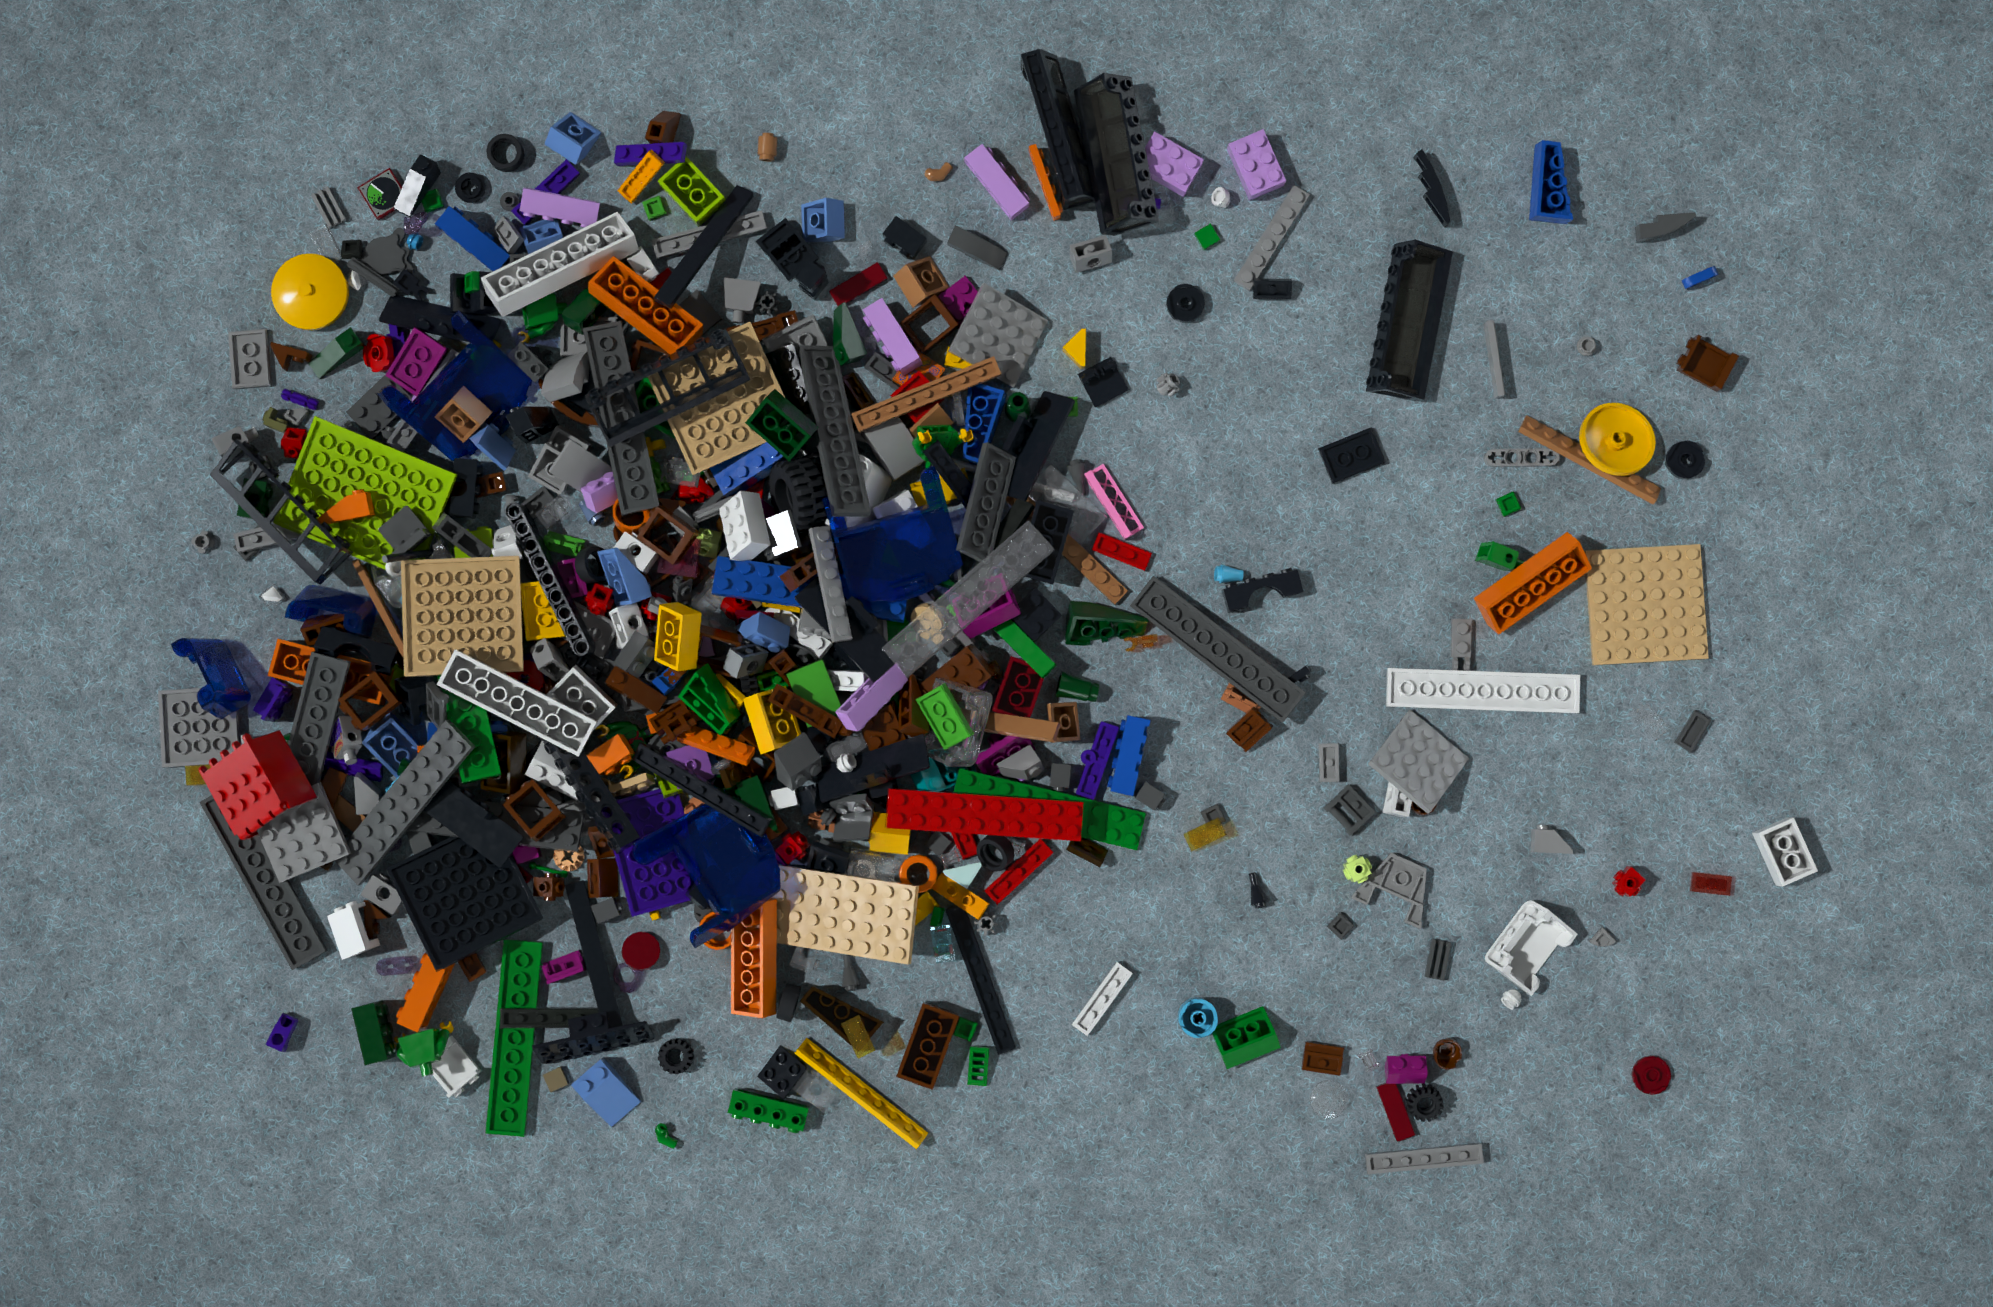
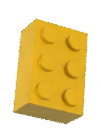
(677, 636)
(770, 723)

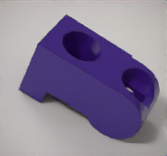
(282, 1032)

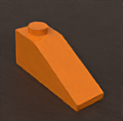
(350, 508)

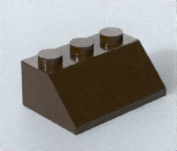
(512, 761)

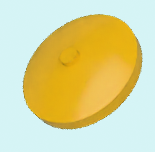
(309, 292)
(1617, 439)

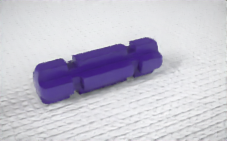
(299, 399)

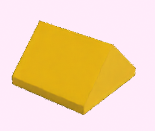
(888, 839)

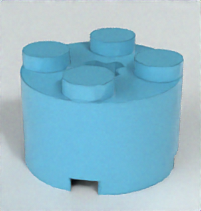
(1199, 1028)

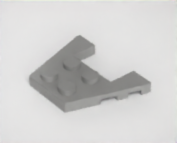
(1400, 879)

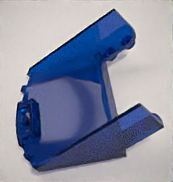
(479, 368)
(900, 552)
(724, 860)

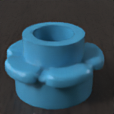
(415, 241)

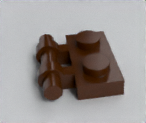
(671, 717)

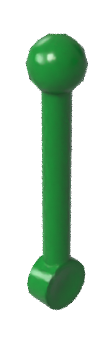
(532, 865)

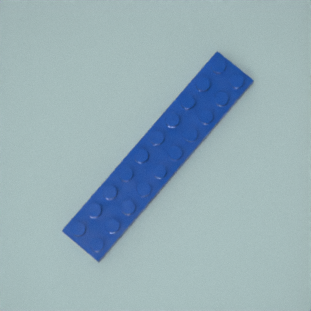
(762, 583)

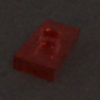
(1711, 883)

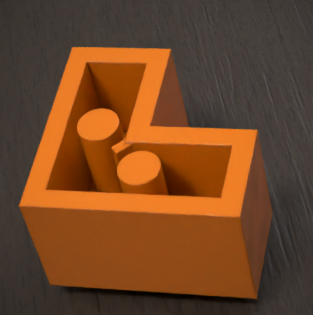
(611, 755)

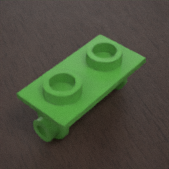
(563, 544)

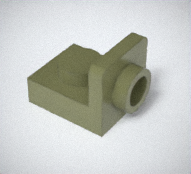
(269, 420)

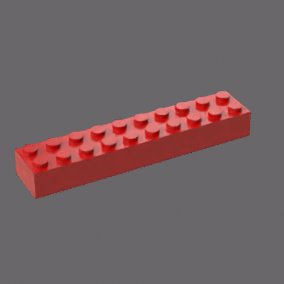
(984, 814)

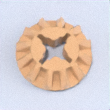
(568, 865)

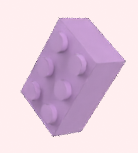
(1171, 164)
(1256, 164)

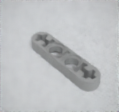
(1521, 457)

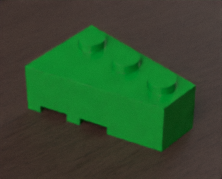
(710, 700)

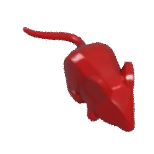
(690, 494)

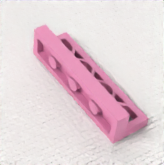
(1107, 504)

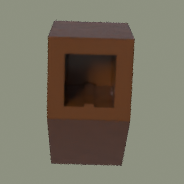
(663, 127)

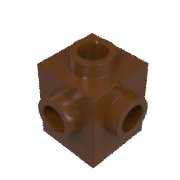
(548, 887)

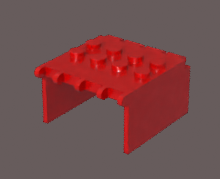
(256, 782)

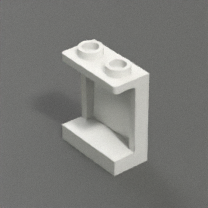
(350, 931)
(455, 1069)

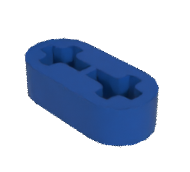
(1700, 277)

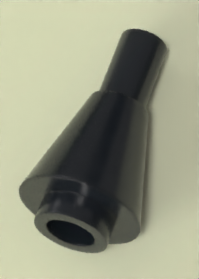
(1258, 896)

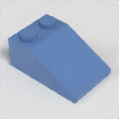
(623, 577)
(390, 742)
(606, 1092)

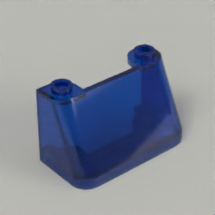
(358, 609)
(225, 685)

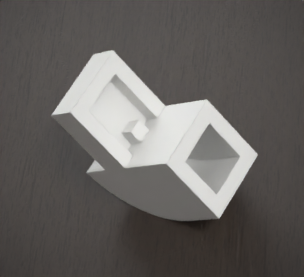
(643, 265)

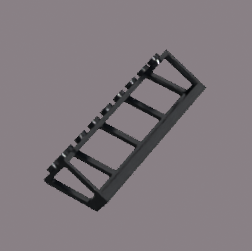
(676, 404)
(265, 523)

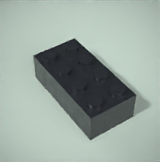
(1053, 524)

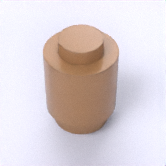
(767, 147)

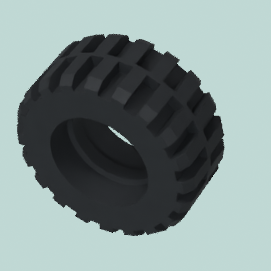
(799, 488)

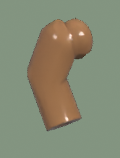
(938, 174)

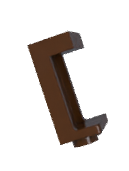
(1706, 363)

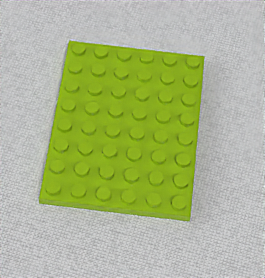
(342, 461)

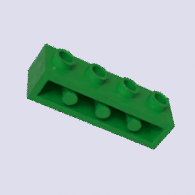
(769, 1110)

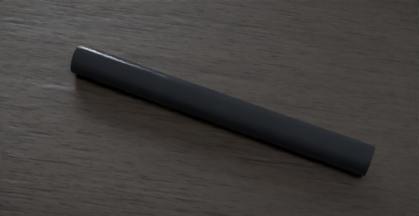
(407, 555)

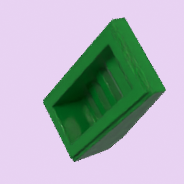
(978, 1049)

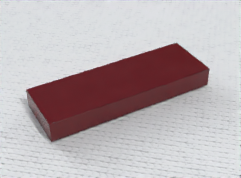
(858, 284)
(1395, 1111)

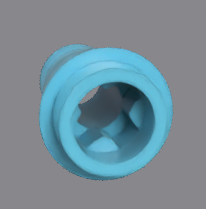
(1227, 574)

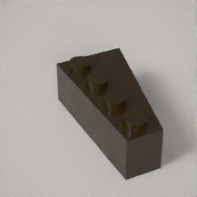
(834, 1012)

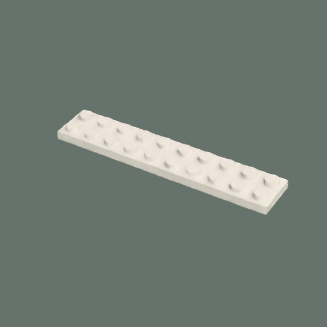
(1483, 690)

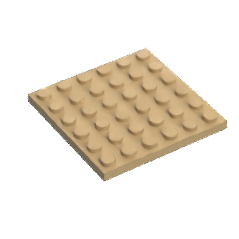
(718, 426)
(1646, 604)
(461, 607)

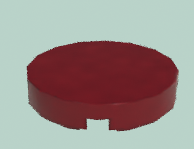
(640, 951)
(1651, 1075)

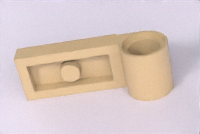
(627, 786)

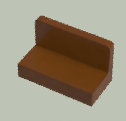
(602, 878)

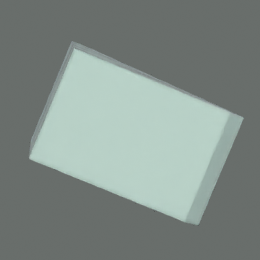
(963, 874)

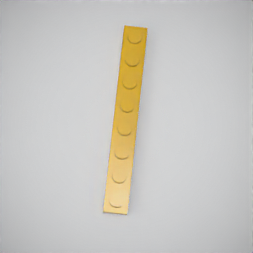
(861, 1093)

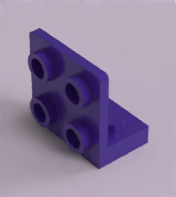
(273, 700)

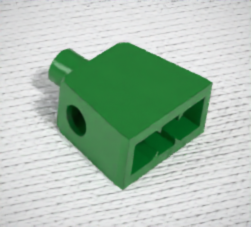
(1498, 556)

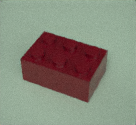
(1018, 689)

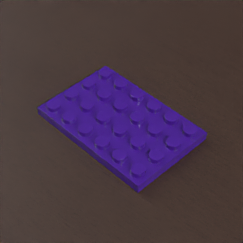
(665, 879)

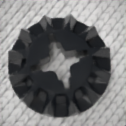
(463, 183)

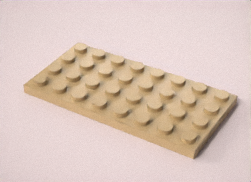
(846, 914)

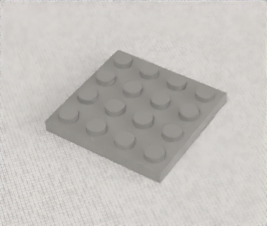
(998, 329)
(190, 733)
(1418, 761)
(304, 837)

